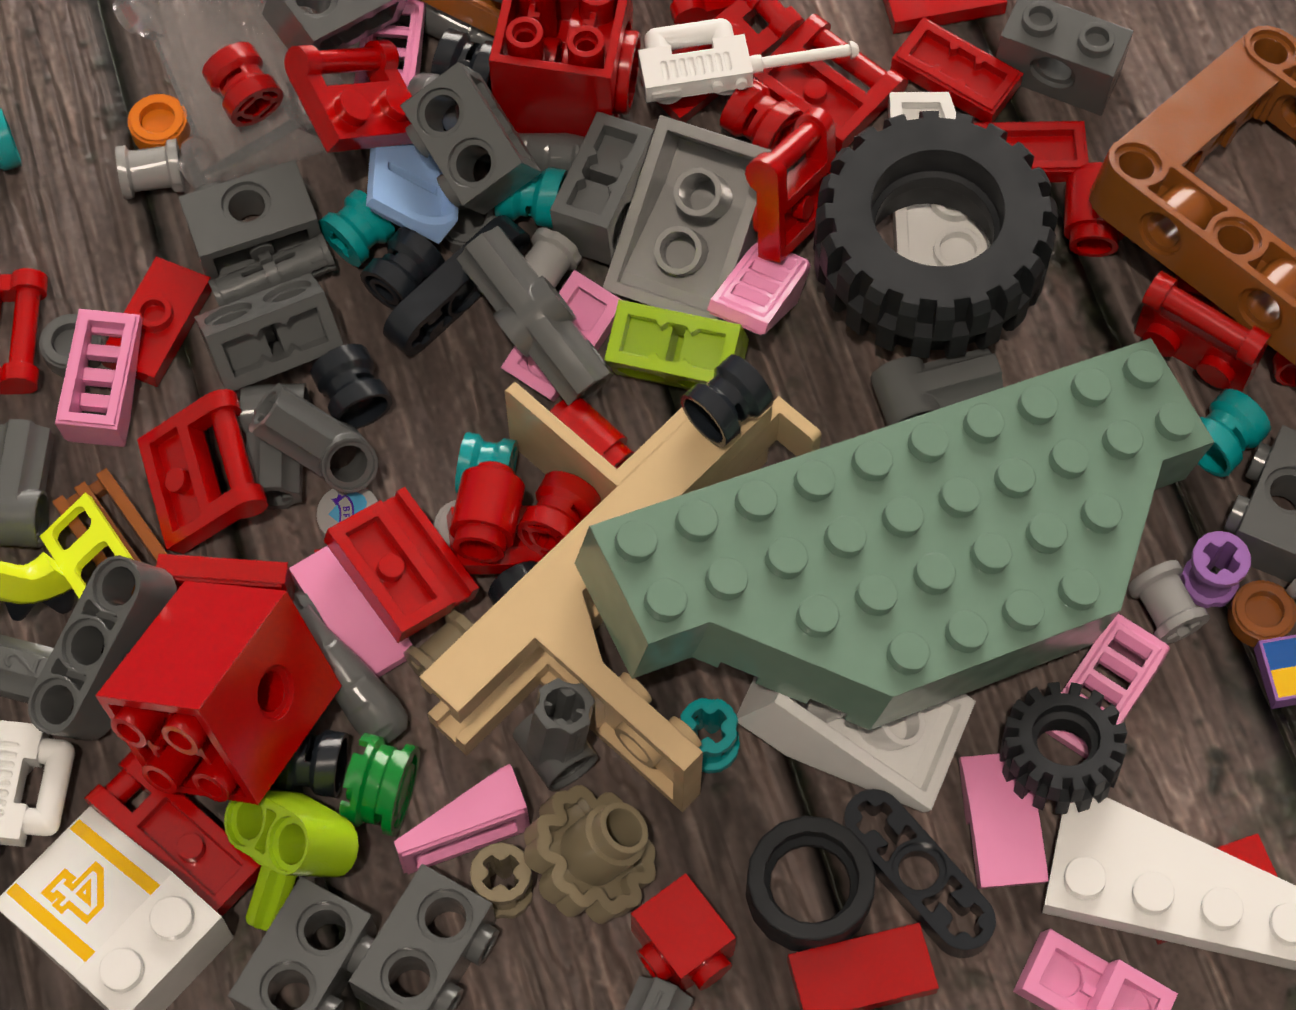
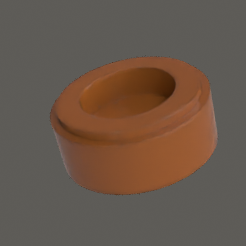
(1261, 612)

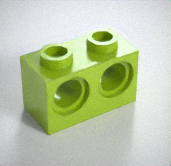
(670, 345)

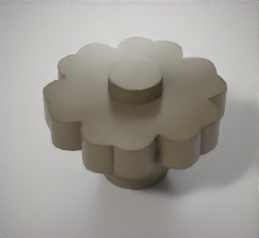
(590, 854)

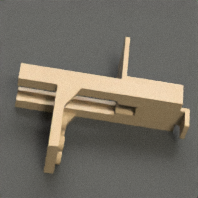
(548, 616)

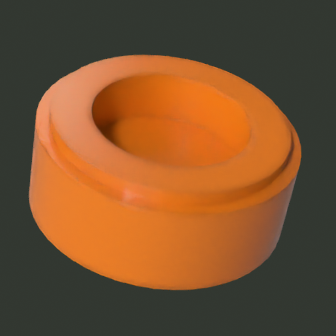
(157, 120)

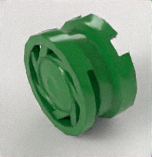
(380, 784)

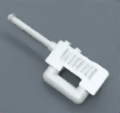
(715, 70)
(20, 751)

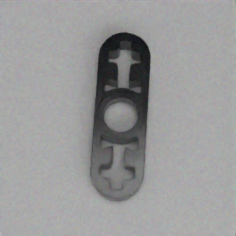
(442, 297)
(963, 900)

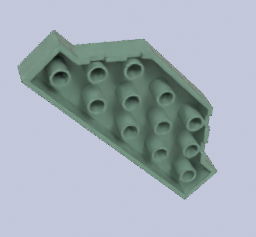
(910, 551)

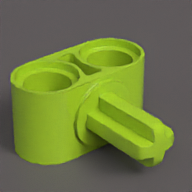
(288, 839)

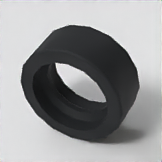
(815, 833)

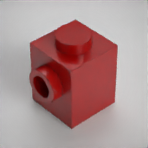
(683, 937)

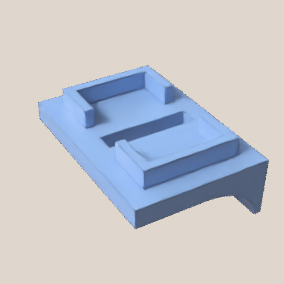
(407, 192)

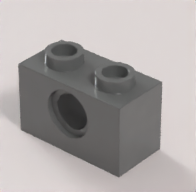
(1064, 52)
(269, 191)
(1258, 519)

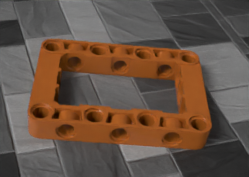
(1182, 222)

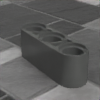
(76, 667)

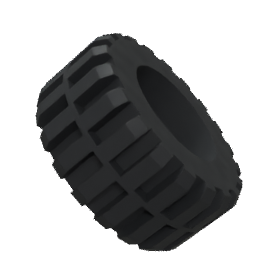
(946, 166)

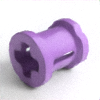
(1224, 552)

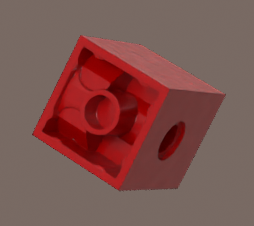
(564, 63)
(219, 691)

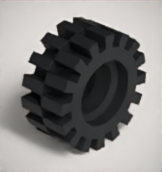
(1071, 714)

